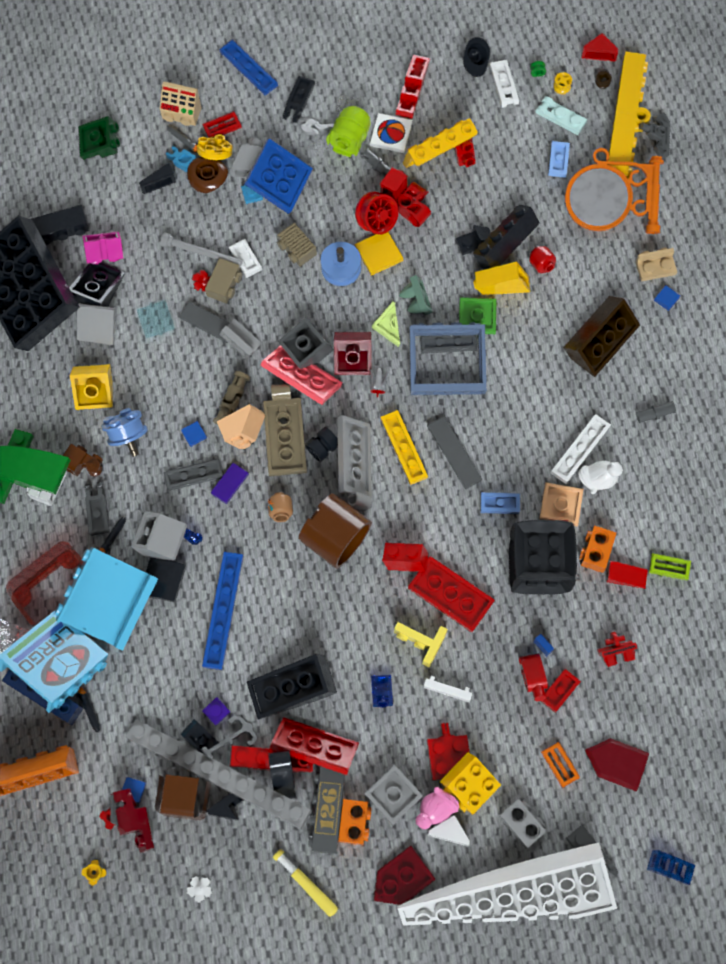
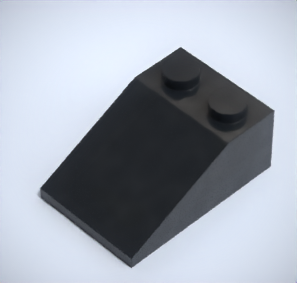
(96, 284)

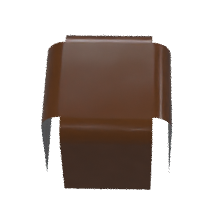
(179, 797)

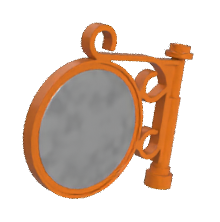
(603, 196)

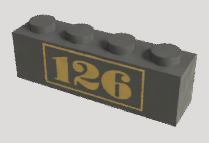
(328, 811)

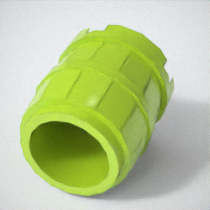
(349, 131)

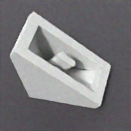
(450, 831)

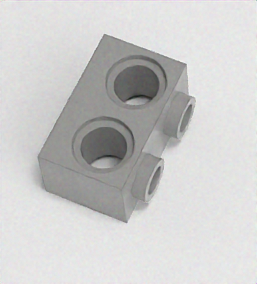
(518, 827)

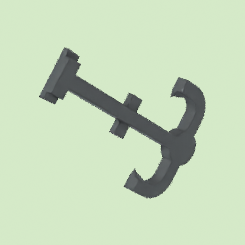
(246, 728)

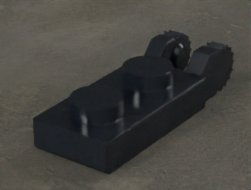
(299, 97)

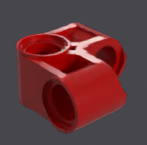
(416, 211)

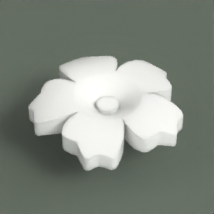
(199, 888)

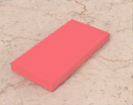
(309, 380)

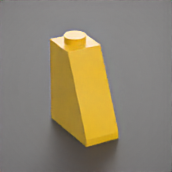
(502, 280)

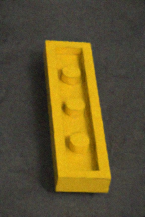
(404, 447)

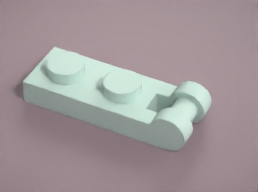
(561, 116)

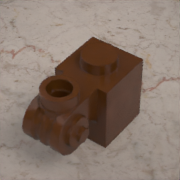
(80, 460)

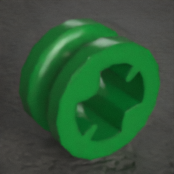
(538, 68)

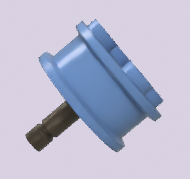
(124, 429)

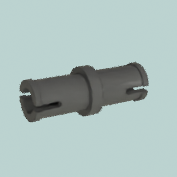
(376, 163)
(656, 412)

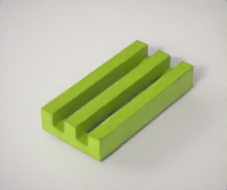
(667, 573)

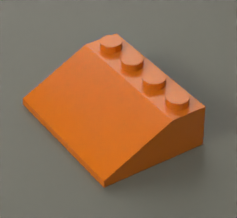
(37, 770)

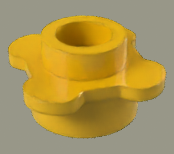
(87, 872)

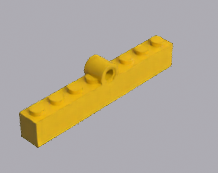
(627, 111)

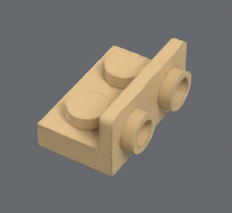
(656, 264)

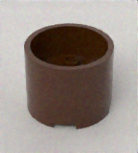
(335, 531)

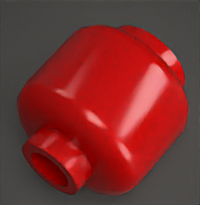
(542, 259)

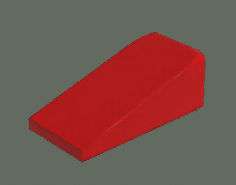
(626, 575)

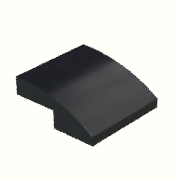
(169, 578)

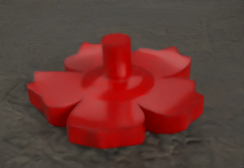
(200, 280)

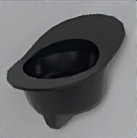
(476, 56)

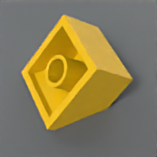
(92, 386)

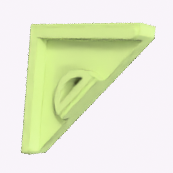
(388, 325)

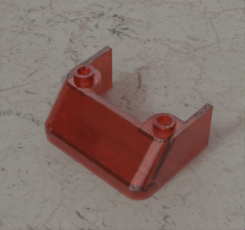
(20, 585)

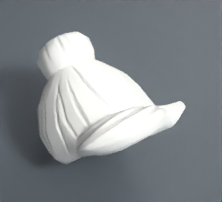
(600, 475)

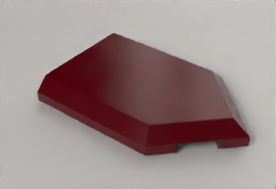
(618, 763)
(402, 878)

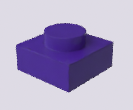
(216, 711)

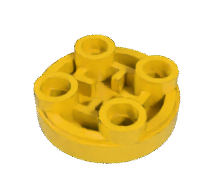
(214, 148)

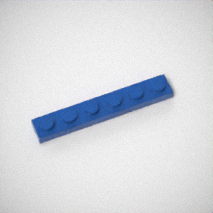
(223, 611)

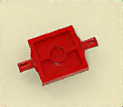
(445, 752)

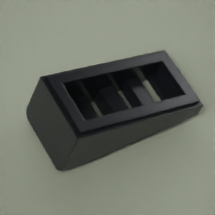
(160, 178)

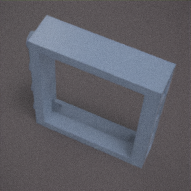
(439, 329)

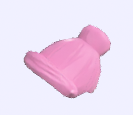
(436, 808)

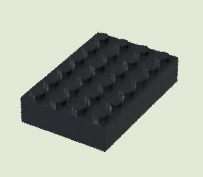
(31, 286)

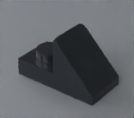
(470, 242)
(198, 736)
(222, 808)

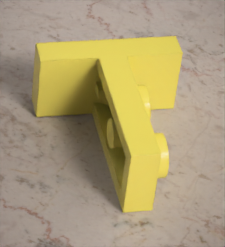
(421, 641)

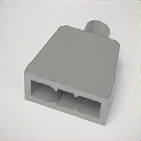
(246, 158)

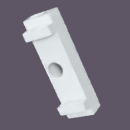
(445, 689)

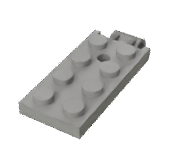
(355, 458)

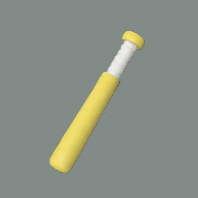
(311, 889)

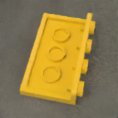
(440, 144)

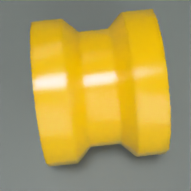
(562, 78)

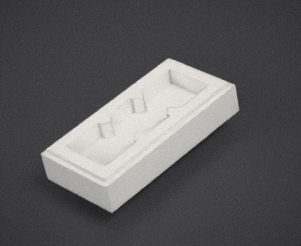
(250, 263)

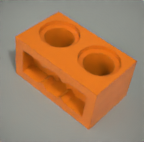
(601, 550)
(349, 822)

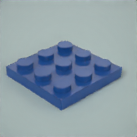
(278, 176)

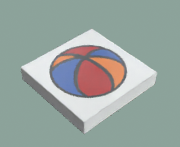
(391, 133)

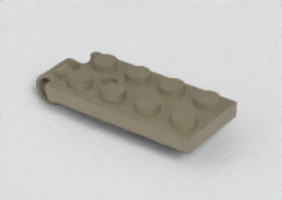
(284, 441)

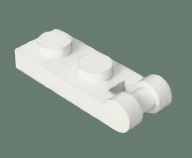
(504, 83)

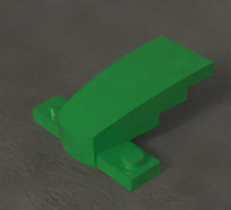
(29, 466)

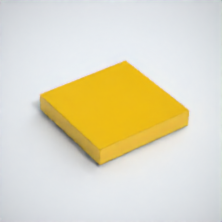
(379, 253)

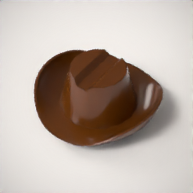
(206, 174)

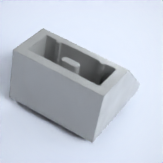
(159, 536)

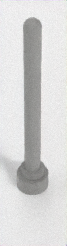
(167, 240)

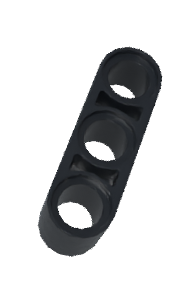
(282, 773)

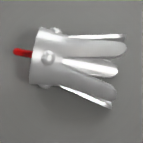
(378, 383)

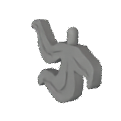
(308, 123)

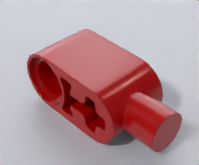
(534, 675)

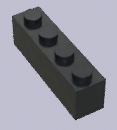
(62, 224)
(506, 237)

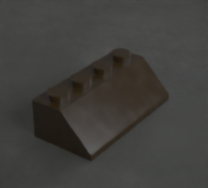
(602, 335)

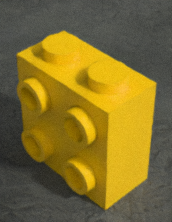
(470, 783)

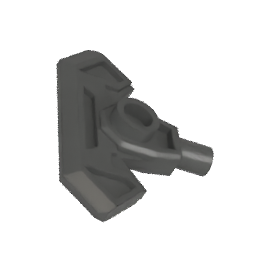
(659, 132)

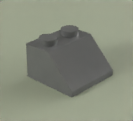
(305, 344)

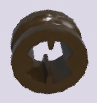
(603, 74)

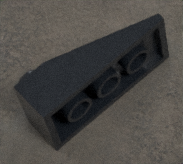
(292, 686)

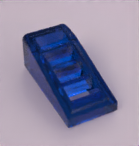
(655, 861)

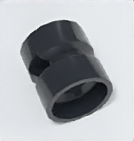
(322, 444)

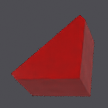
(600, 49)

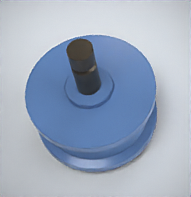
(341, 263)

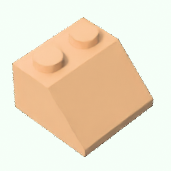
(242, 426)

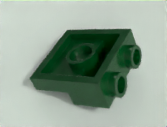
(98, 138)

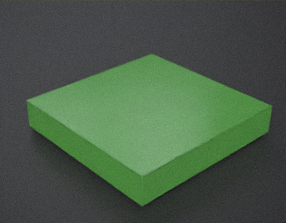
(480, 311)

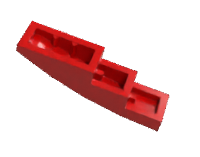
(412, 87)

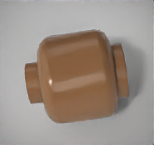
(280, 507)

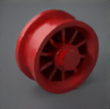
(376, 212)

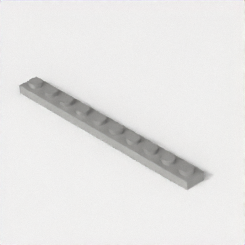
(219, 774)

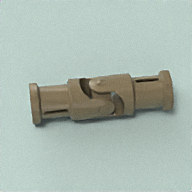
(233, 395)

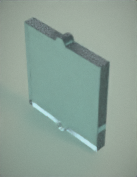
(155, 319)

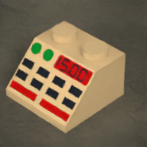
(180, 104)

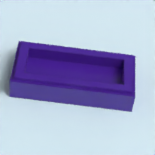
(229, 483)

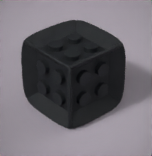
(542, 557)

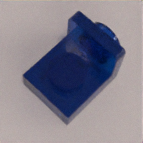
(382, 691)

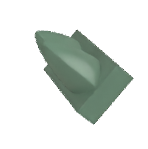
(416, 289)

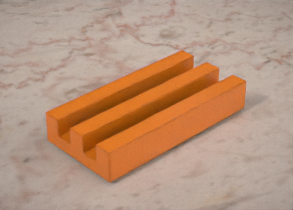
(553, 768)

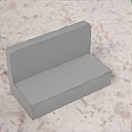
(240, 338)

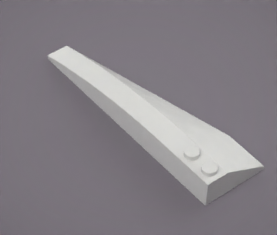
(550, 885)

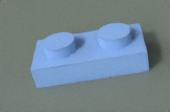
(559, 159)

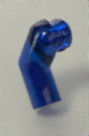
(193, 538)

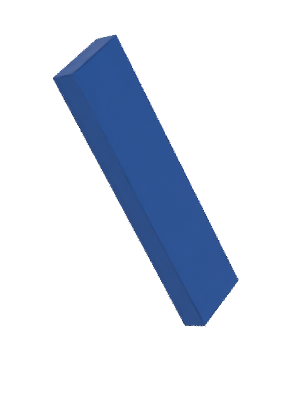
(248, 67)

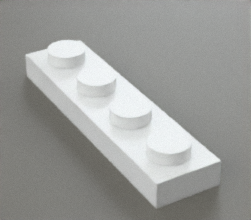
(580, 449)

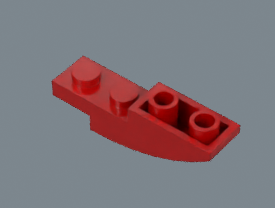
(258, 759)

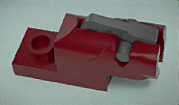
(130, 819)

